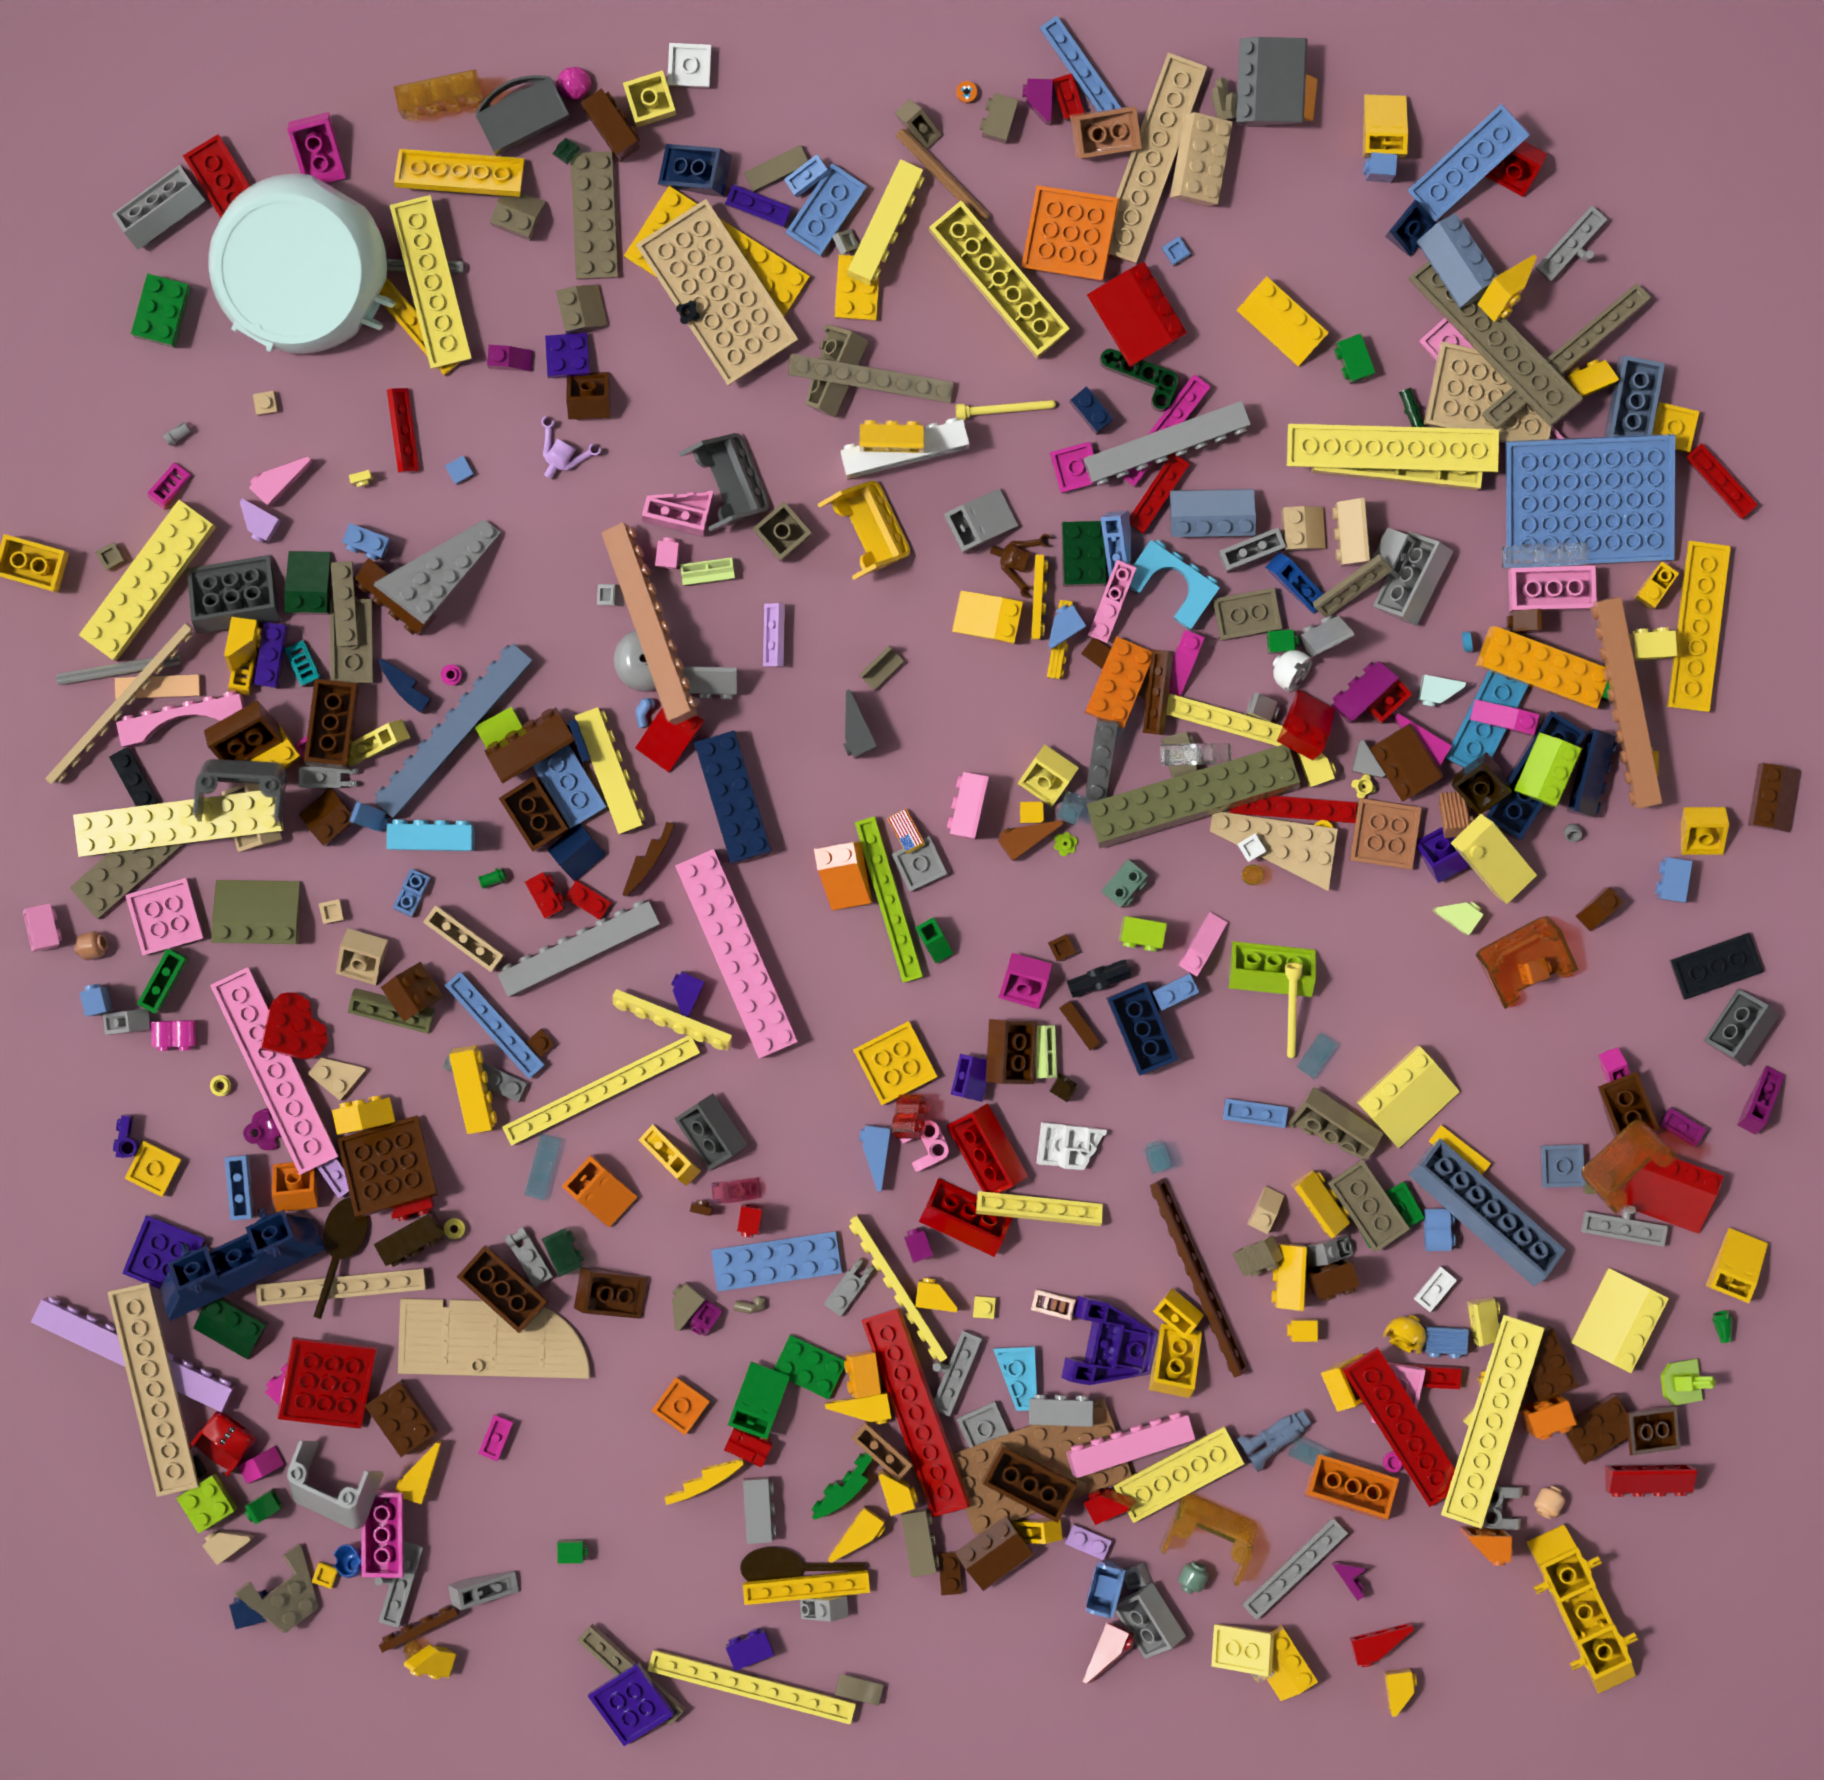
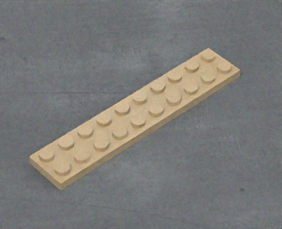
(1151, 164)
(153, 1389)

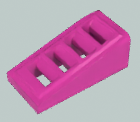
(152, 493)

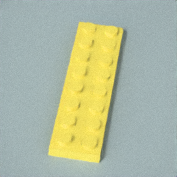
(430, 282)

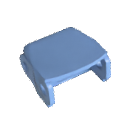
(1105, 1589)

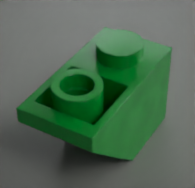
(934, 940)
(263, 1507)

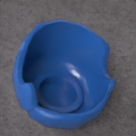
(348, 1561)

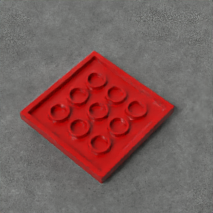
(326, 1382)

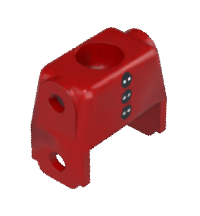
(224, 1441)

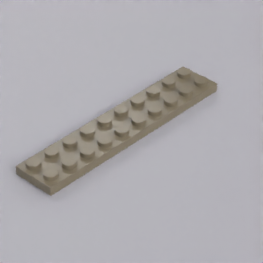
(1503, 349)

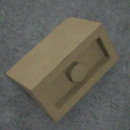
(881, 668)

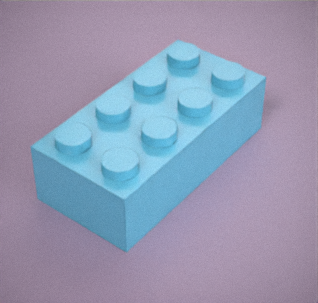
(433, 837)

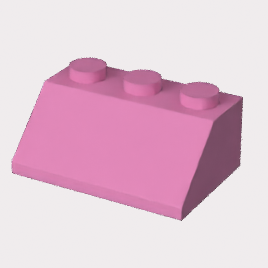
(967, 805)

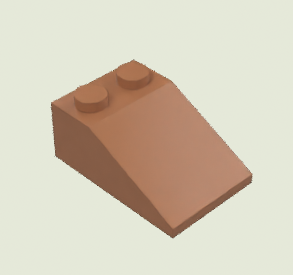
(1105, 132)

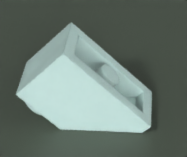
(1436, 689)

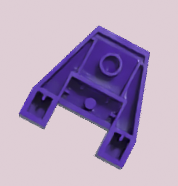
(1116, 1345)

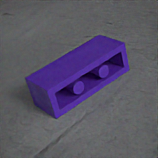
(271, 655)

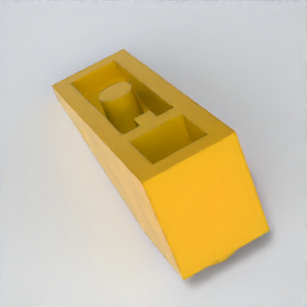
(669, 1155)
(869, 1408)
(417, 1479)
(859, 1533)

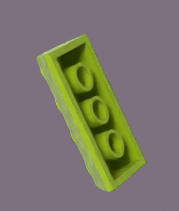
(1263, 968)

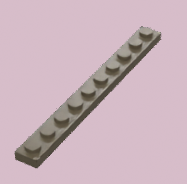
(1574, 349)

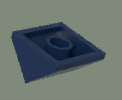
(1410, 228)
(576, 852)

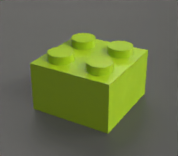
(1142, 932)
(207, 1503)

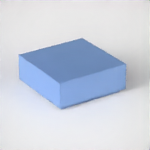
(1176, 251)
(459, 470)

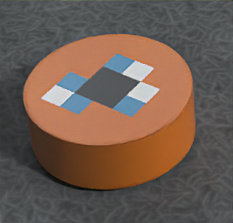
(966, 92)

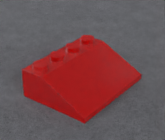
(1137, 314)
(1674, 1193)

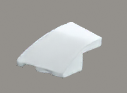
(1067, 1145)

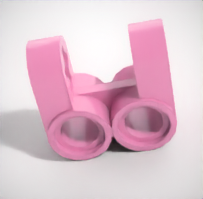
(929, 1142)

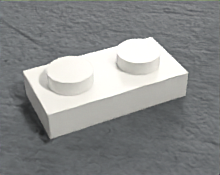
(1435, 1289)

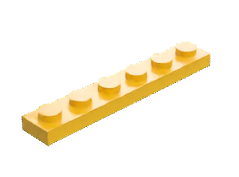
(806, 1587)

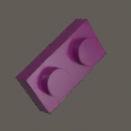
(1682, 1127)

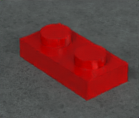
(1067, 96)
(588, 900)

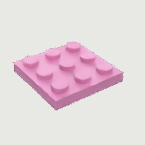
(164, 916)

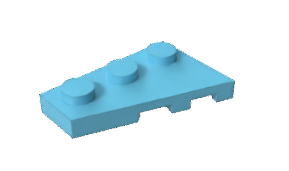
(1019, 1373)

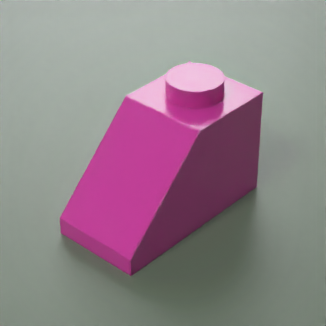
(1613, 1064)

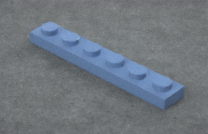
(1078, 65)
(494, 1025)

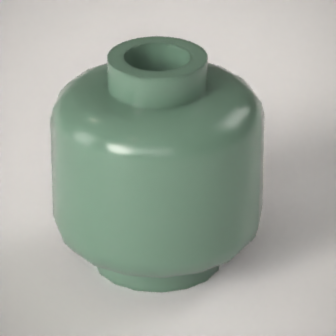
(1193, 1577)

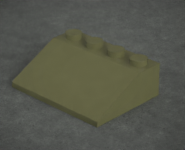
(256, 912)

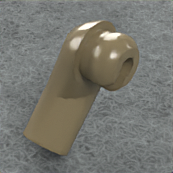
(749, 1308)

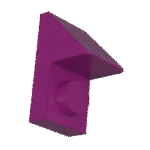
(1348, 1573)

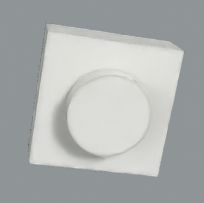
(1251, 847)

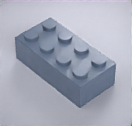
(1634, 397)

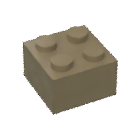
(782, 531)

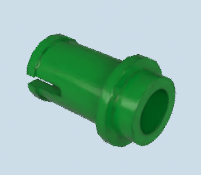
(492, 878)

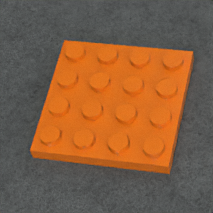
(1070, 233)

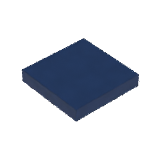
(579, 741)

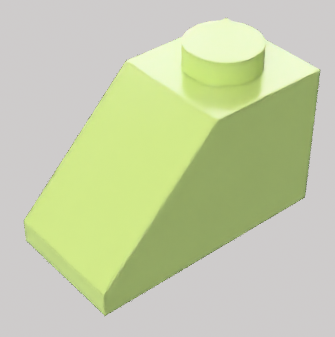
(1460, 915)

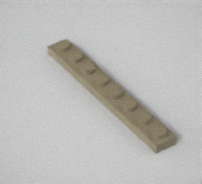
(870, 378)

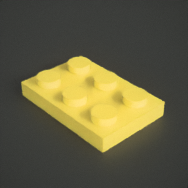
(1242, 1649)

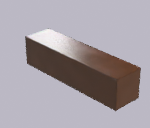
(1079, 1025)

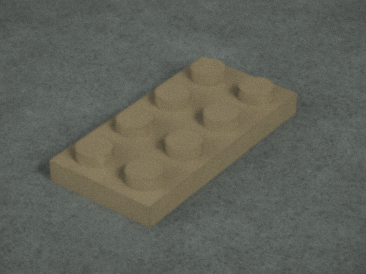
(354, 663)
(1368, 1205)

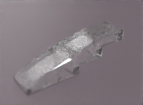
(1544, 555)
(1195, 754)

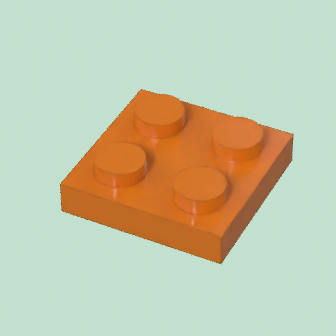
(680, 1405)

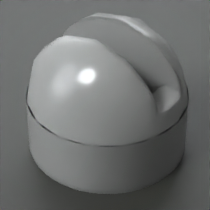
(1572, 833)

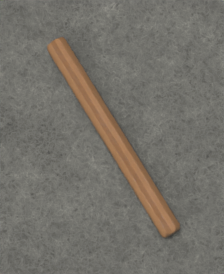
(942, 175)

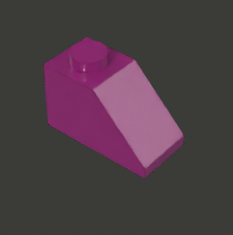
(1039, 97)
(509, 358)
(918, 1245)

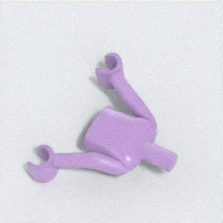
(560, 454)

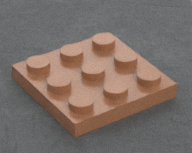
(1385, 834)

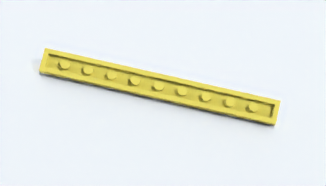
(601, 1089)
(751, 1686)

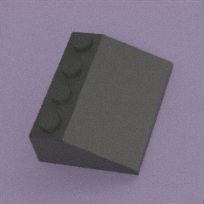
(1271, 81)
(232, 590)

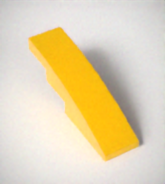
(711, 1476)

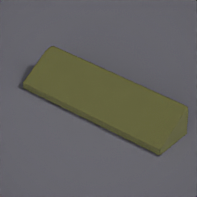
(380, 1008)

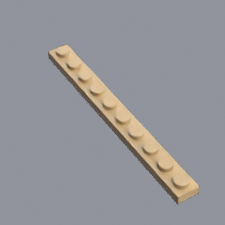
(127, 697)

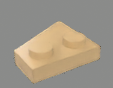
(336, 1076)

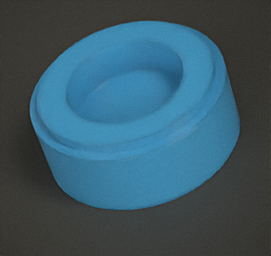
(1467, 641)

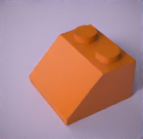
(293, 1190)

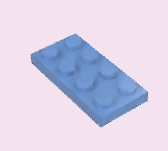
(826, 210)
(569, 786)

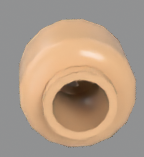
(1549, 1502)

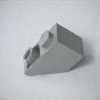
(1329, 1251)
(824, 1608)

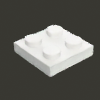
(689, 65)

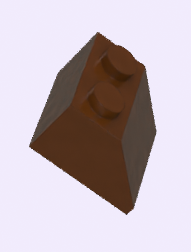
(588, 396)
(327, 817)

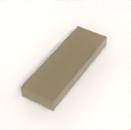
(776, 168)

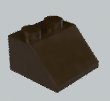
(1481, 783)

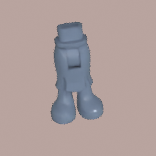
(1275, 1437)

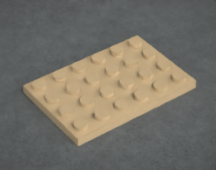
(1468, 386)

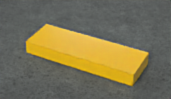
(1467, 1153)

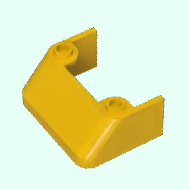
(873, 523)

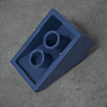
(695, 169)

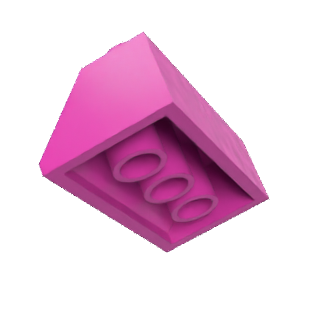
(383, 1537)

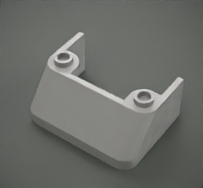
(352, 1504)

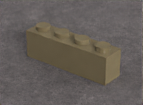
(838, 346)
(1335, 1124)

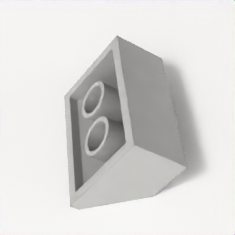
(712, 681)
(1150, 1620)

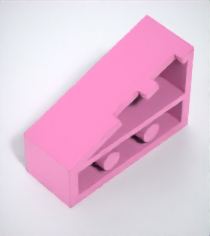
(679, 512)

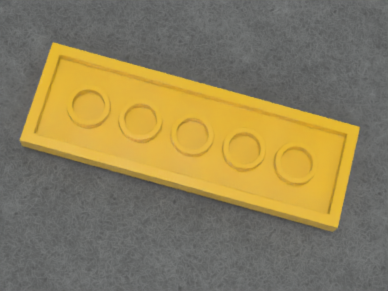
(459, 172)

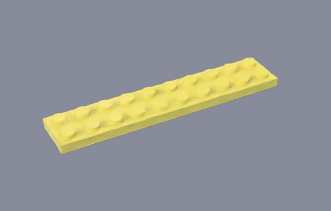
(1392, 448)
(174, 823)
(1492, 1421)

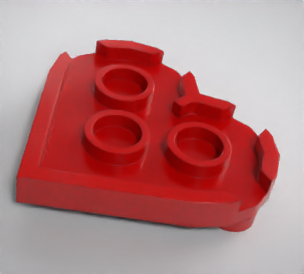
(291, 1029)

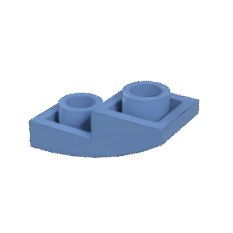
(411, 893)

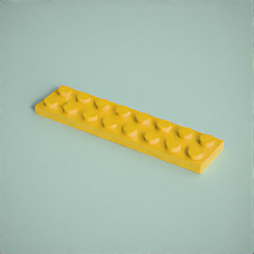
(1698, 626)

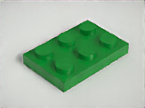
(1405, 1205)
(810, 1366)

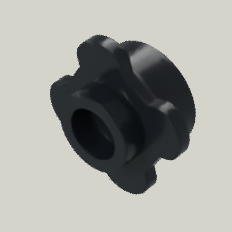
(690, 306)

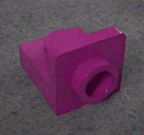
(704, 1318)

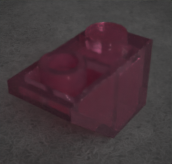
(736, 1190)

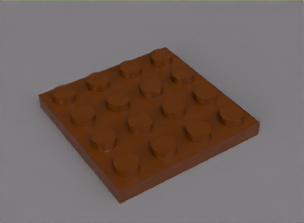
(387, 1167)

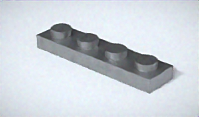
(1101, 759)
(498, 1081)

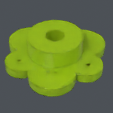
(1069, 848)

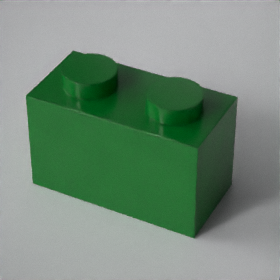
(1354, 359)

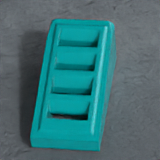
(309, 679)

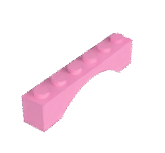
(139, 729)

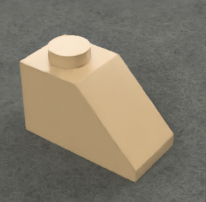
(1266, 1210)
(224, 1544)

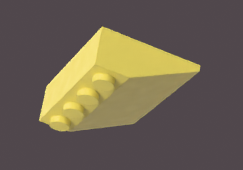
(1408, 1096)
(1619, 1320)

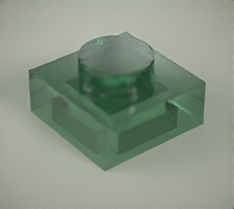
(566, 151)

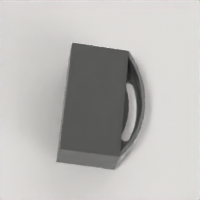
(521, 113)

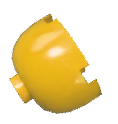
(1406, 1333)

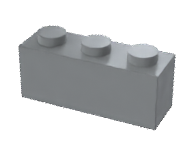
(1251, 549)
(1060, 1411)
(759, 1510)

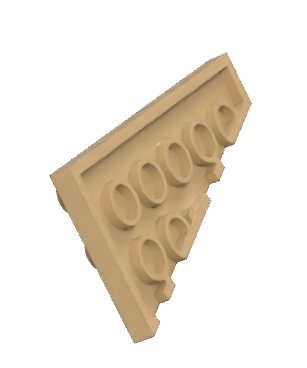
(1290, 845)

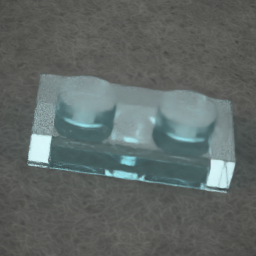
(1307, 1451)

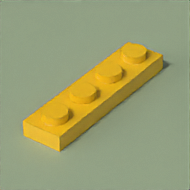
(1039, 588)

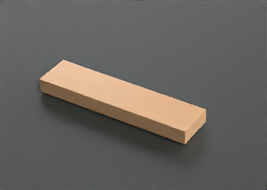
(163, 686)

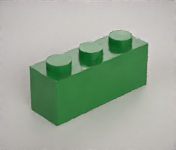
(163, 981)

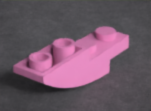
(1112, 601)

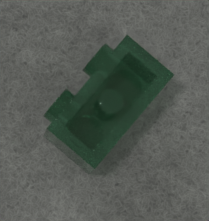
(562, 1251)

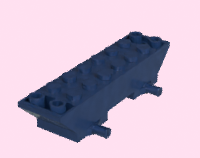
(209, 1275)

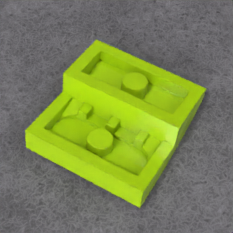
(498, 726)

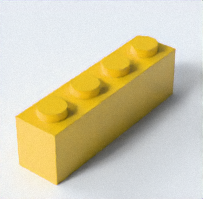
(472, 1089)

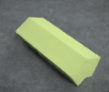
(707, 571)
(1046, 1052)

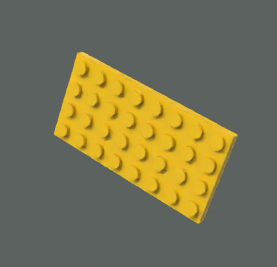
(777, 276)

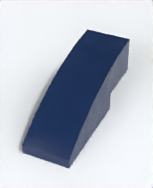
(404, 686)

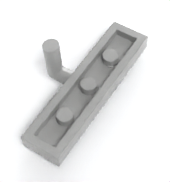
(1572, 244)
(1624, 1227)
(955, 1372)
(400, 1587)

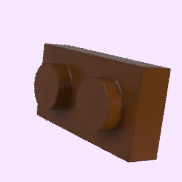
(949, 1573)

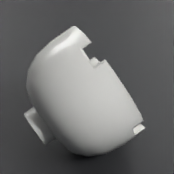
(1290, 669)

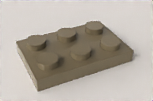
(1247, 614)

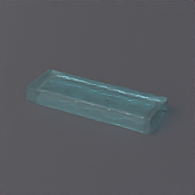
(542, 1167)

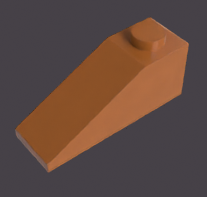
(1022, 838)

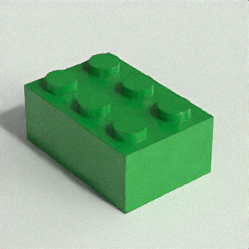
(161, 310)

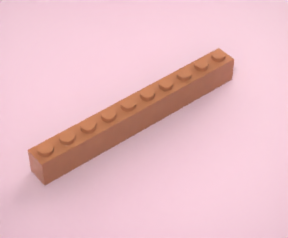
(649, 623)
(1627, 702)

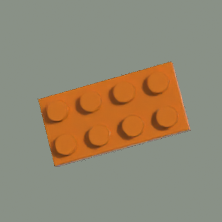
(1119, 682)

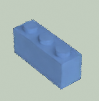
(239, 1187)

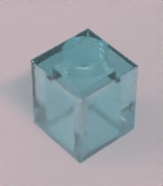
(1070, 807)
(1157, 1157)

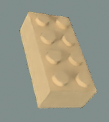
(1201, 159)

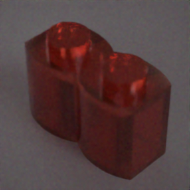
(910, 1116)

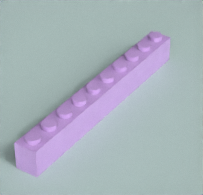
(104, 1341)

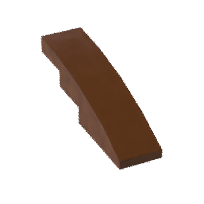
(643, 866)

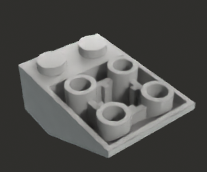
(980, 520)

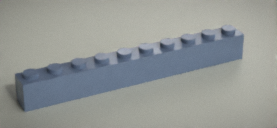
(453, 731)

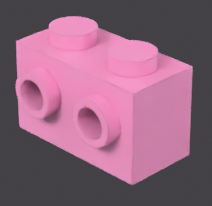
(41, 927)

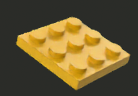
(895, 1063)

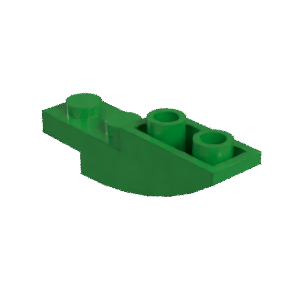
(837, 1494)

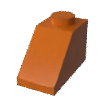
(1534, 970)

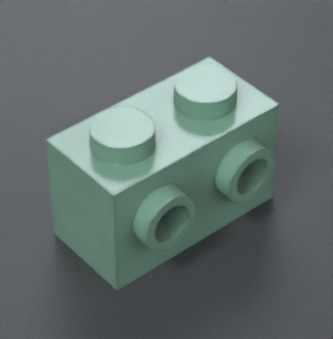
(1124, 883)

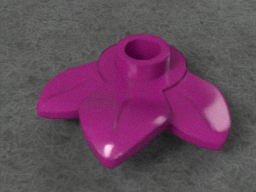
(266, 1130)

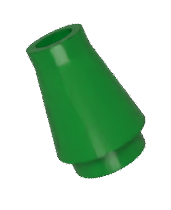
(1723, 1324)

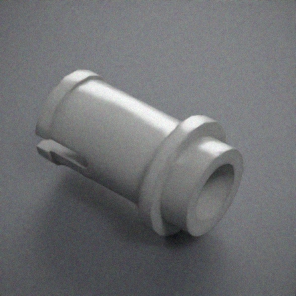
(176, 434)

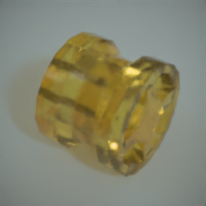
(1254, 876)

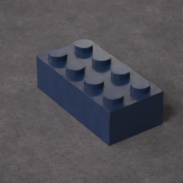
(1141, 1028)

